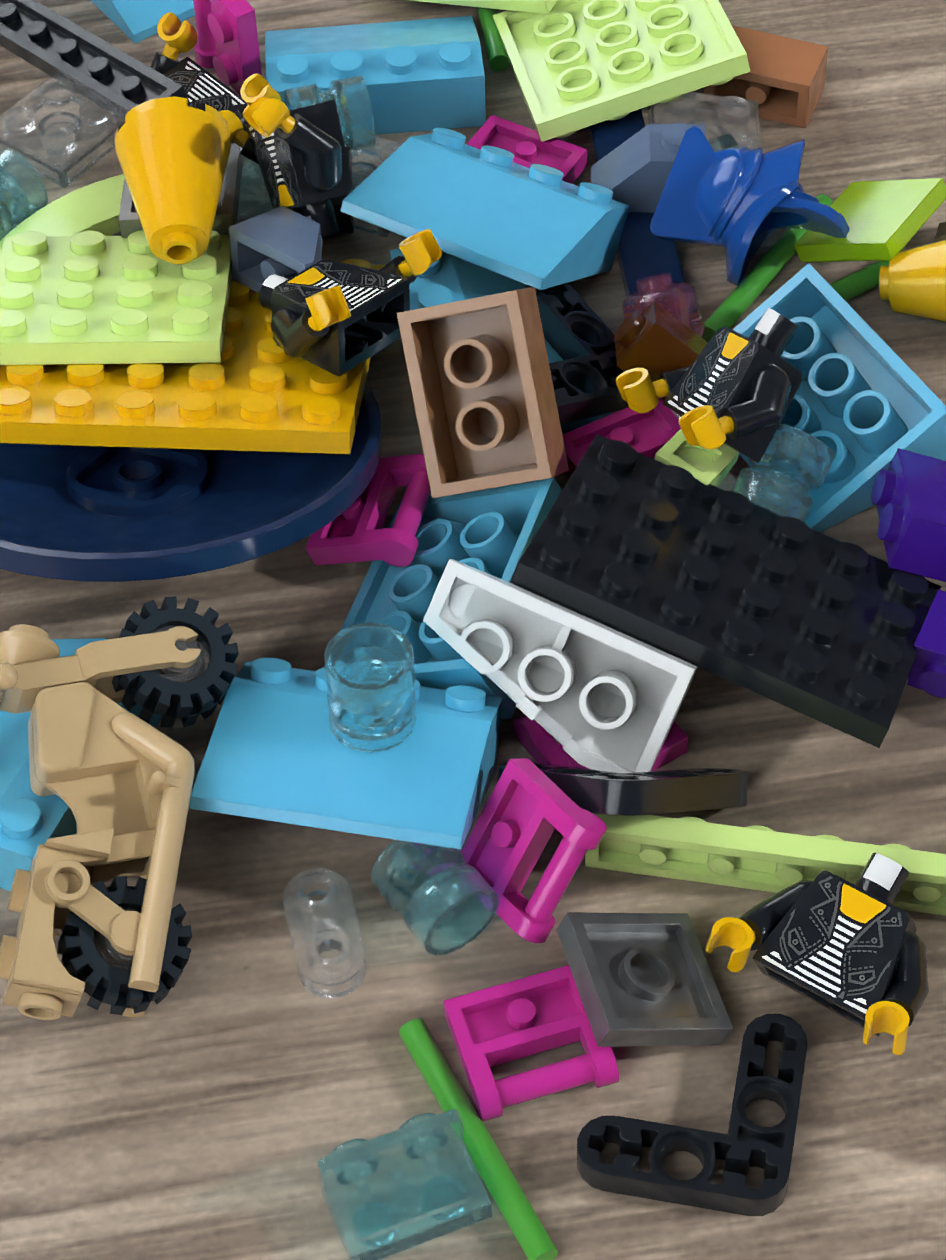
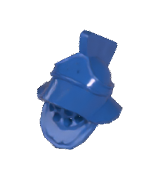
(738, 199)

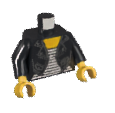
(197, 82)
(297, 154)
(344, 311)
(731, 390)
(839, 947)

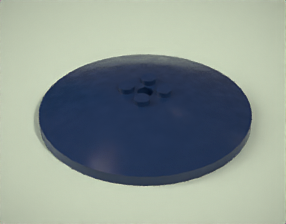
(170, 510)

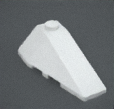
(577, 678)

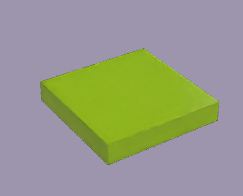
(879, 217)

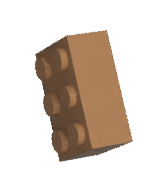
(483, 392)

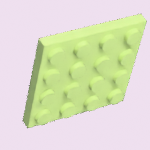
(616, 57)
(110, 301)

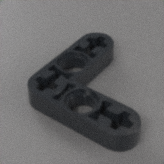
(586, 353)
(649, 791)
(741, 1148)

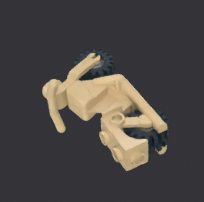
(128, 802)

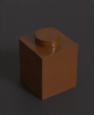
(656, 342)

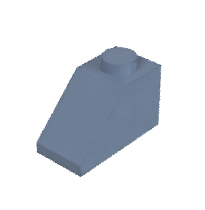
(641, 165)
(272, 244)

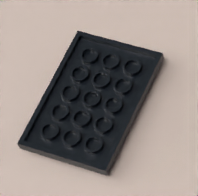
(730, 588)

